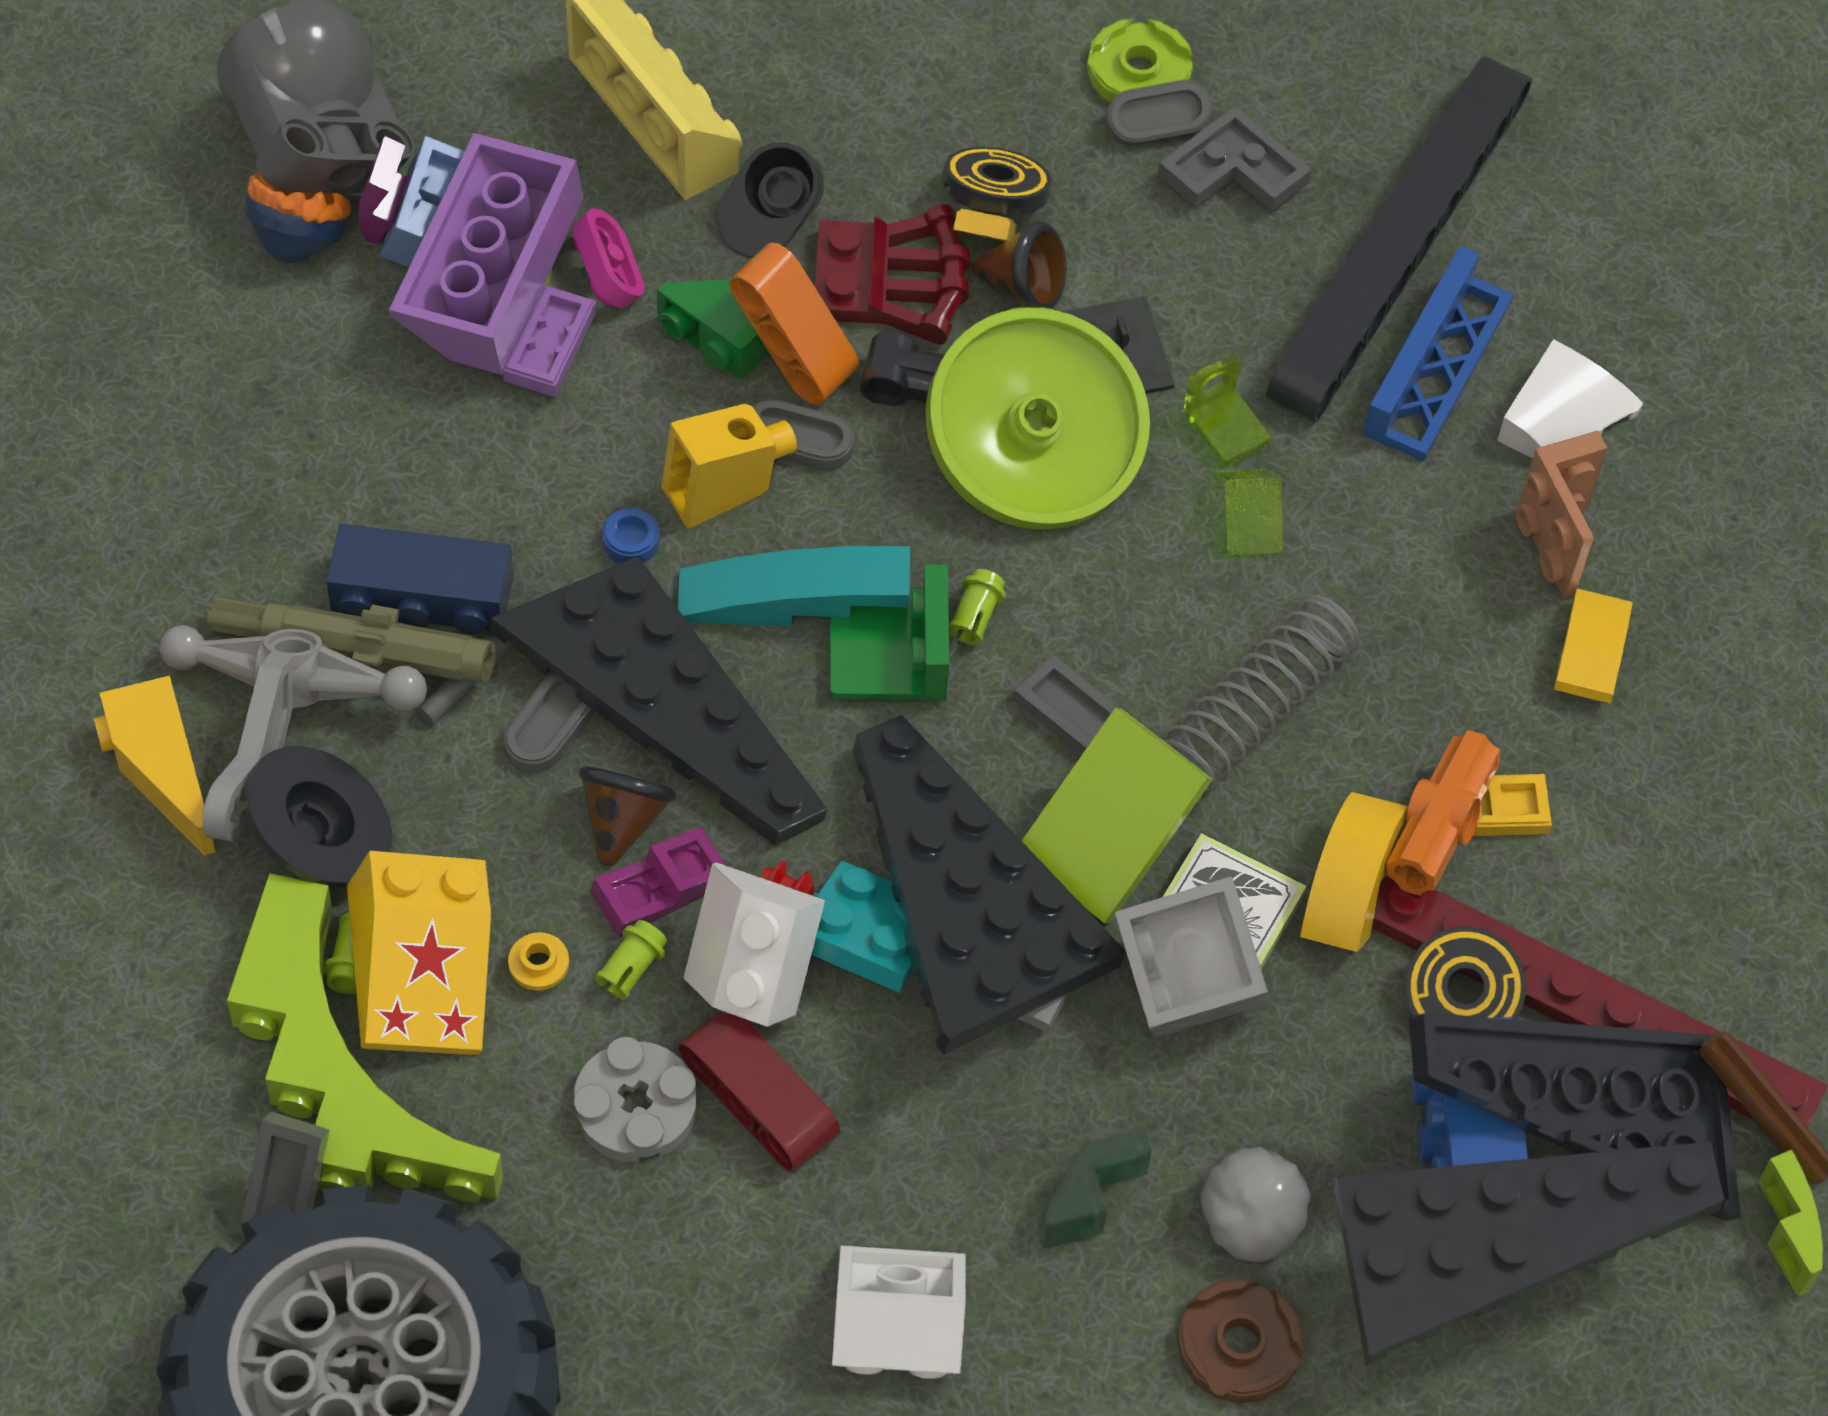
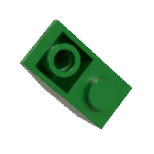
(712, 323)

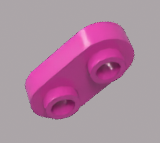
(608, 259)

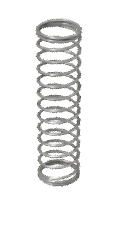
(1316, 639)

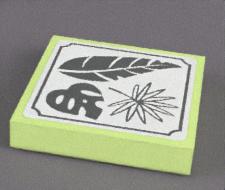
(1264, 893)

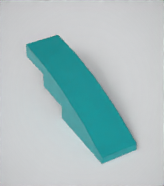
(794, 583)

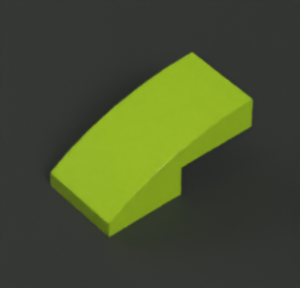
(1798, 1235)

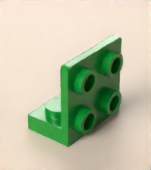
(894, 649)

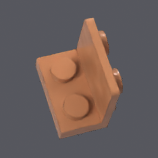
(1553, 505)

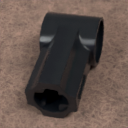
(897, 370)

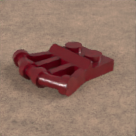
(855, 265)

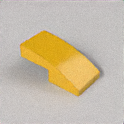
(1593, 646)

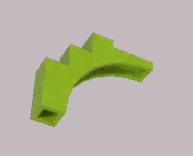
(312, 1072)

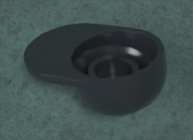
(770, 198)

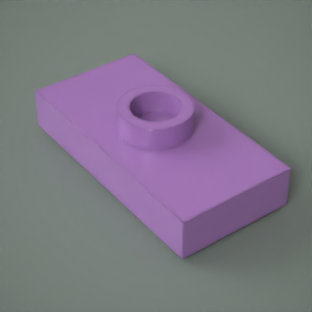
(549, 341)

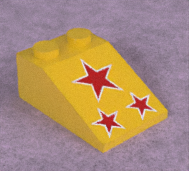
(420, 951)

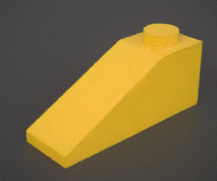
(154, 754)

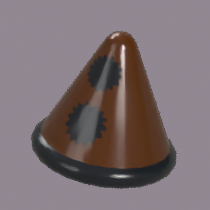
(1027, 266)
(620, 809)

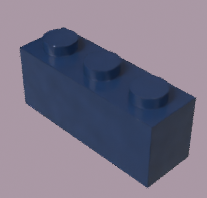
(420, 576)

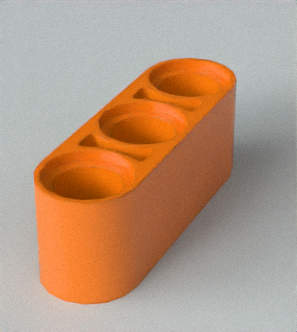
(794, 323)

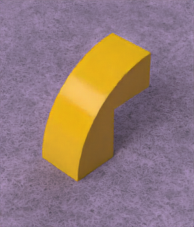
(1351, 871)

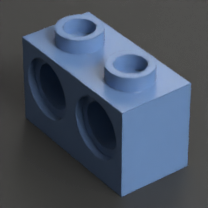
(425, 187)

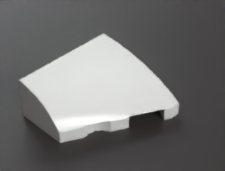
(1565, 400)

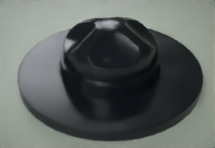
(315, 814)

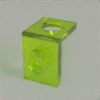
(1222, 414)
(1252, 511)

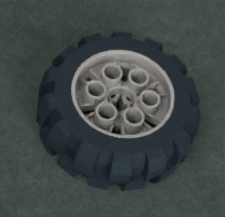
(351, 1256)

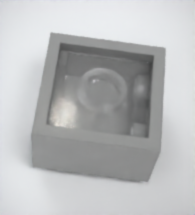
(1192, 957)

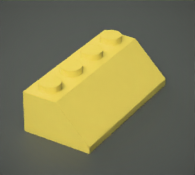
(652, 95)

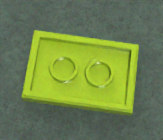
(1115, 813)

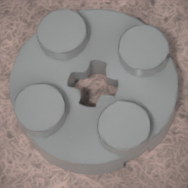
(629, 1067)

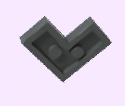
(1238, 151)

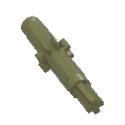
(370, 639)

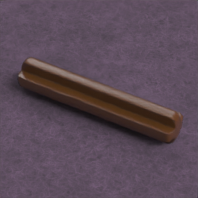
(1765, 1104)

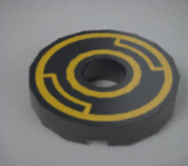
(996, 180)
(1466, 950)

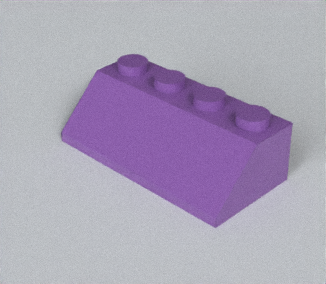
(489, 251)

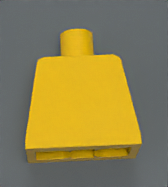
(721, 461)

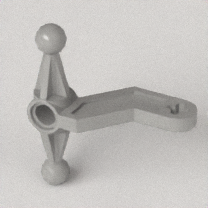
(287, 673)

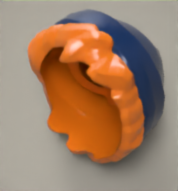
(294, 223)

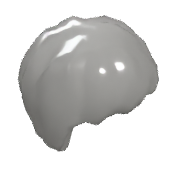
(1255, 1204)

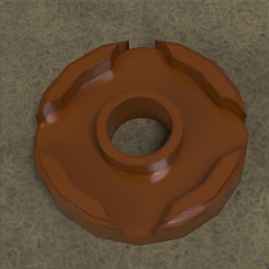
(1233, 1374)

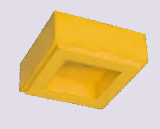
(984, 225)

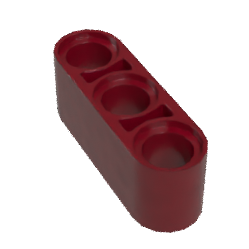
(759, 1089)

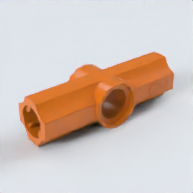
(1443, 813)

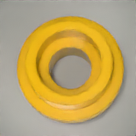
(538, 976)

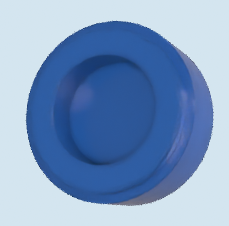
(631, 534)

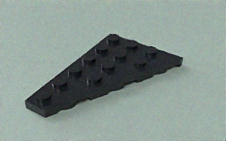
(979, 907)

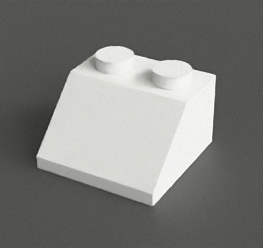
(752, 945)
(899, 1311)

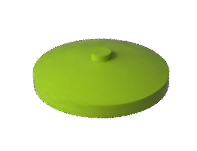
(1037, 418)

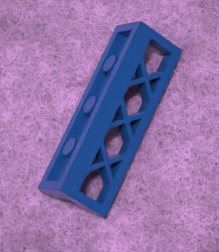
(1423, 344)

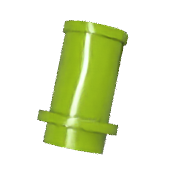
(981, 594)
(632, 958)
(342, 963)

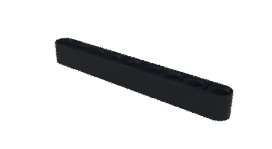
(1398, 239)

